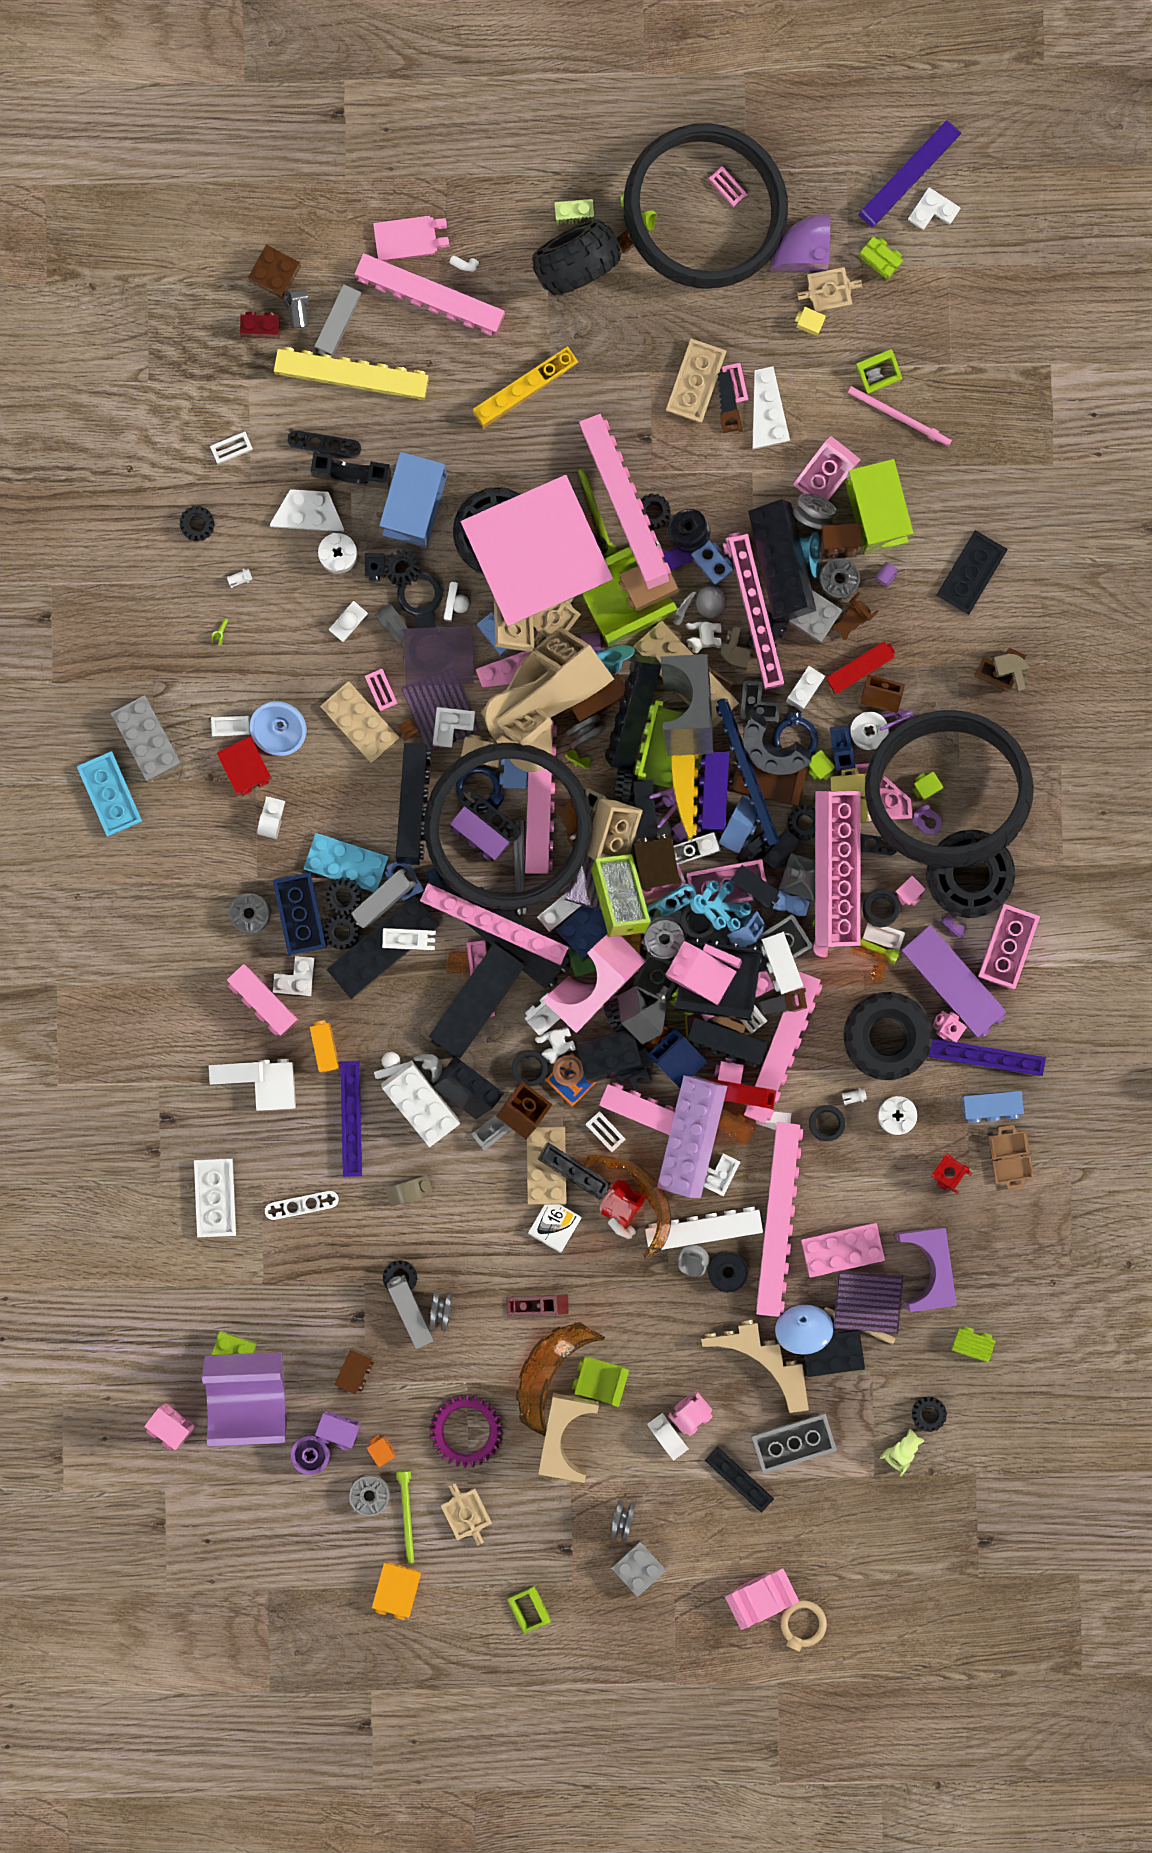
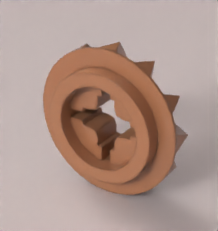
(563, 1062)

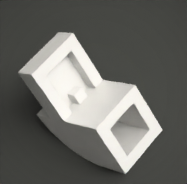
(271, 818)
(667, 1436)

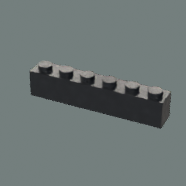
(633, 711)

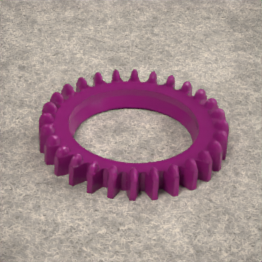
(449, 1452)

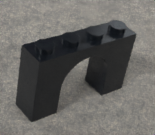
(372, 475)

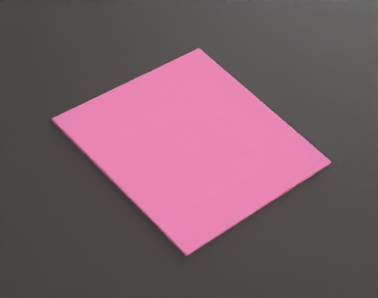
(536, 550)

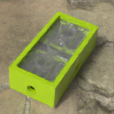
(620, 895)

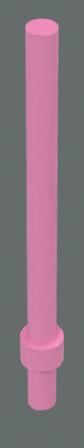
(932, 434)

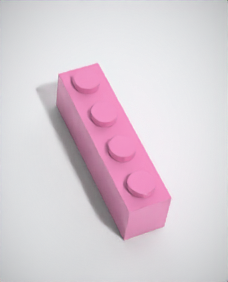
(638, 1109)

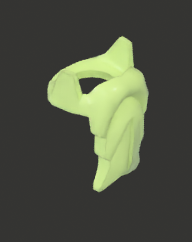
(903, 1452)

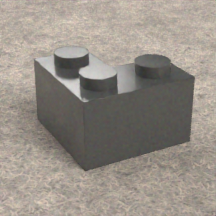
(752, 700)

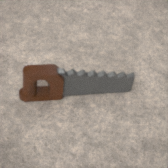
(783, 1003)

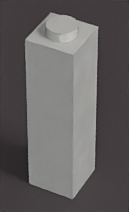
(338, 320)
(384, 898)
(409, 1311)

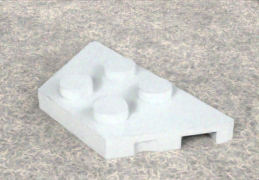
(307, 511)

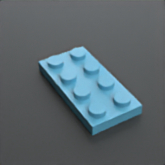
(109, 794)
(340, 859)

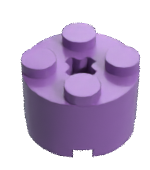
(312, 1465)

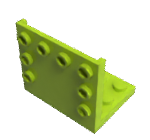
(655, 762)

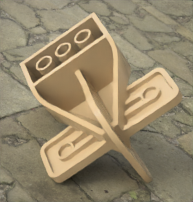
(546, 683)

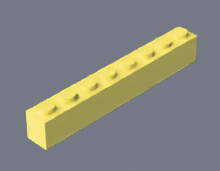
(351, 374)

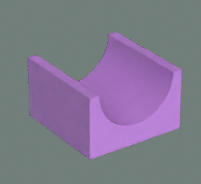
(940, 1287)
(245, 1399)

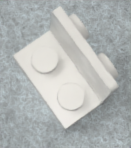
(541, 1017)

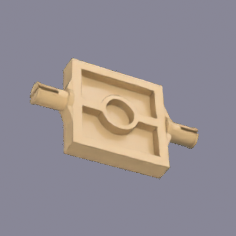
(829, 290)
(557, 616)
(466, 1514)

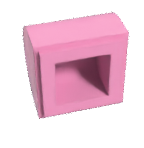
(820, 951)

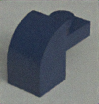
(842, 748)

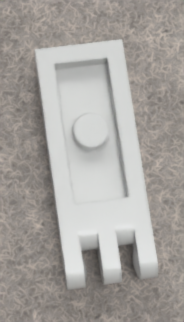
(407, 939)

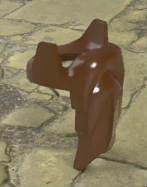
(856, 615)
(569, 821)

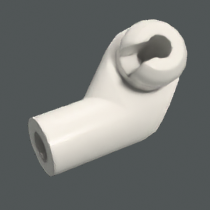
(463, 265)
(620, 1230)

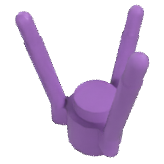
(902, 716)
(668, 800)

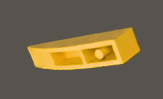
(524, 387)
(684, 790)

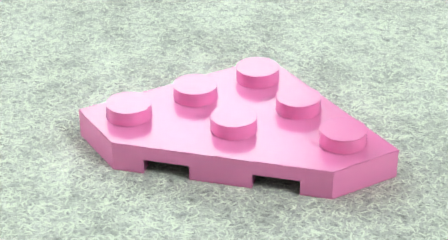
(894, 800)

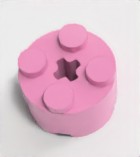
(691, 1413)

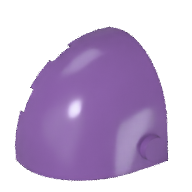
(804, 246)

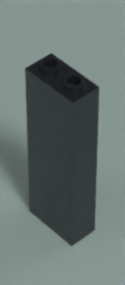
(538, 968)
(477, 1000)

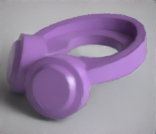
(917, 821)

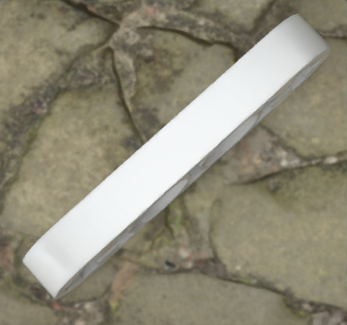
(301, 1202)

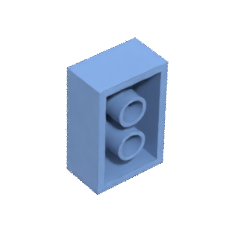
(992, 1106)

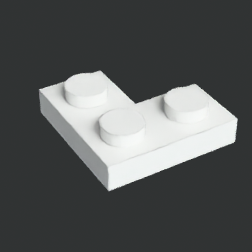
(933, 204)
(447, 721)
(300, 982)
(720, 1178)

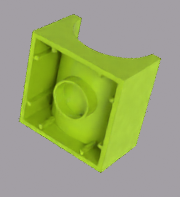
(879, 506)
(610, 604)

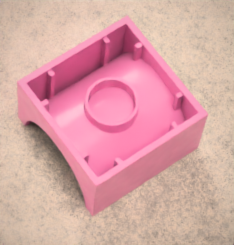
(579, 1002)

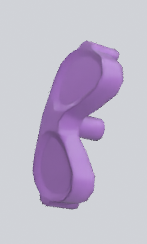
(948, 921)

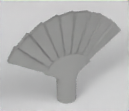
(683, 607)

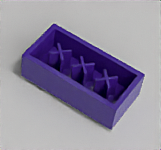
(714, 791)

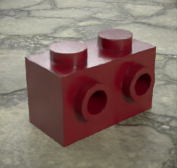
(260, 325)

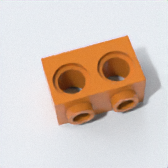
(381, 1450)

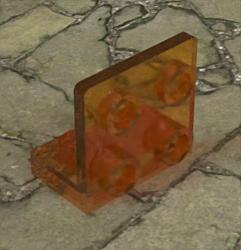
(877, 971)

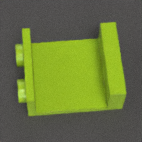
(600, 1380)

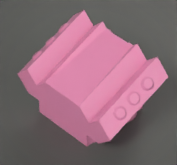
(761, 1598)

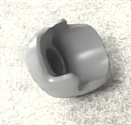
(710, 601)
(429, 1066)
(693, 1260)

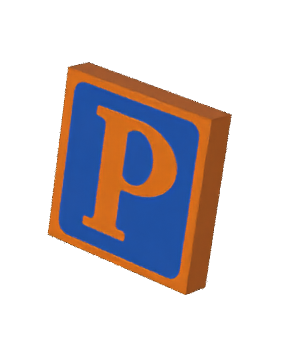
(573, 1093)

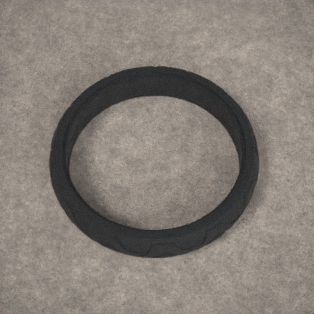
(755, 155)
(957, 722)
(527, 898)

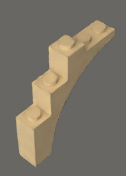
(747, 1341)

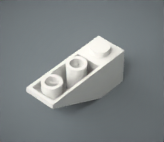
(697, 848)

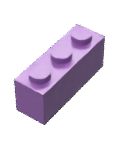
(479, 834)

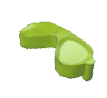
(583, 762)

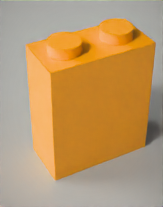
(324, 1046)
(396, 1590)

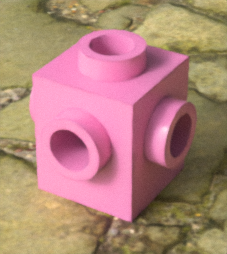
(948, 1026)

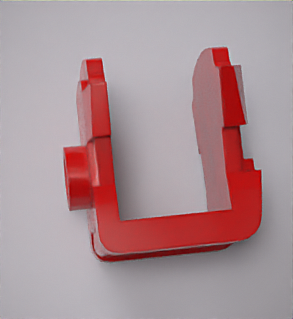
(949, 1183)
(621, 1203)

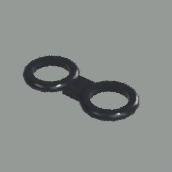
(423, 617)

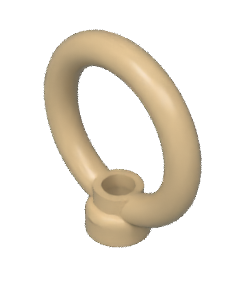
(795, 1642)

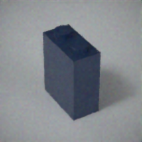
(677, 1057)

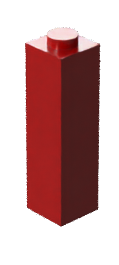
(860, 667)
(748, 1094)

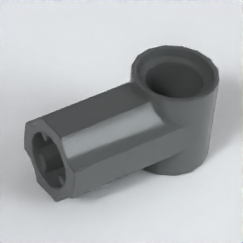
(296, 302)
(391, 620)

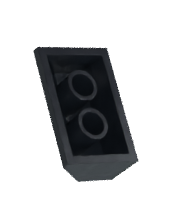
(467, 1088)

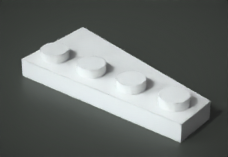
(768, 413)

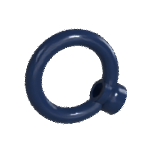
(796, 719)
(495, 798)

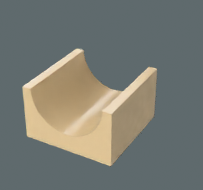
(553, 1460)

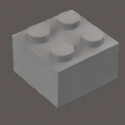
(817, 623)
(638, 1568)

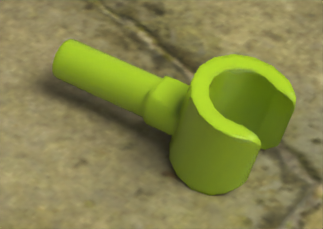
(219, 634)

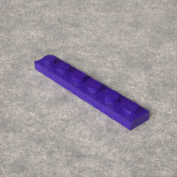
(987, 1057)
(351, 1118)

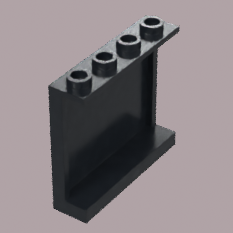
(741, 993)

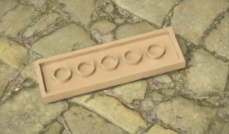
(663, 642)

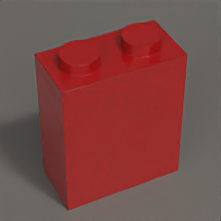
(244, 766)

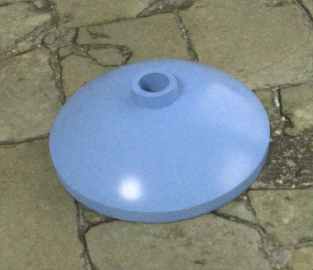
(272, 736)
(805, 1336)

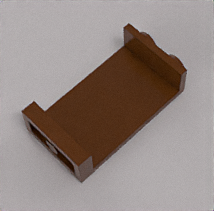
(774, 787)

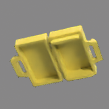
(852, 783)

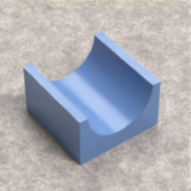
(413, 499)

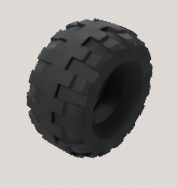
(576, 257)
(473, 505)
(976, 903)
(916, 1028)

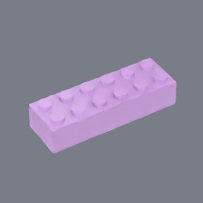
(692, 1136)

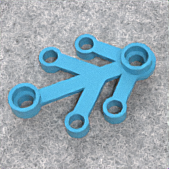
(701, 905)

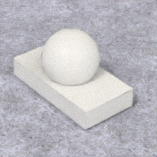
(457, 603)
(348, 621)
(391, 1063)

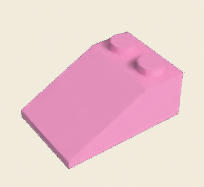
(827, 470)
(700, 973)

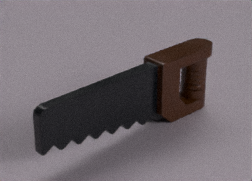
(728, 402)

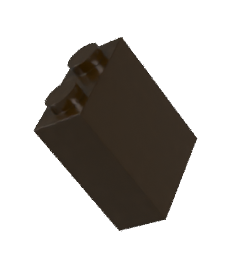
(656, 861)

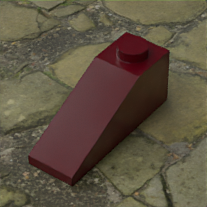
(537, 1305)

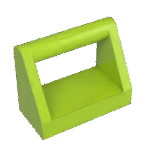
(873, 362)
(545, 1618)

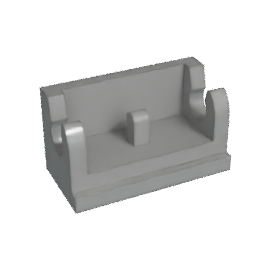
(490, 1132)

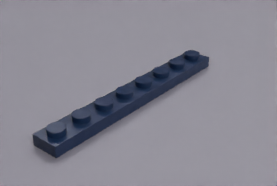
(750, 781)

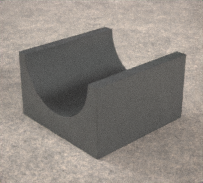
(693, 730)

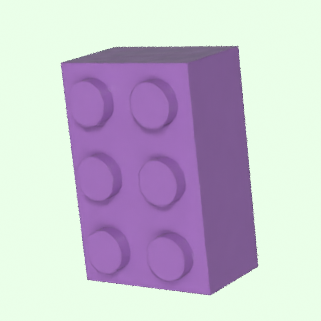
(338, 1430)

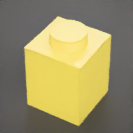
(810, 321)

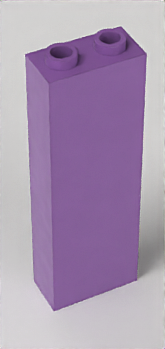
(954, 982)

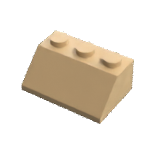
(613, 829)

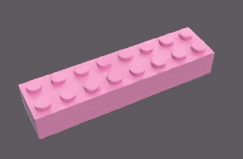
(837, 868)

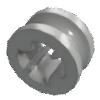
(873, 375)

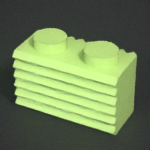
(574, 211)

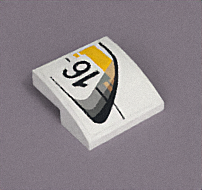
(554, 1226)

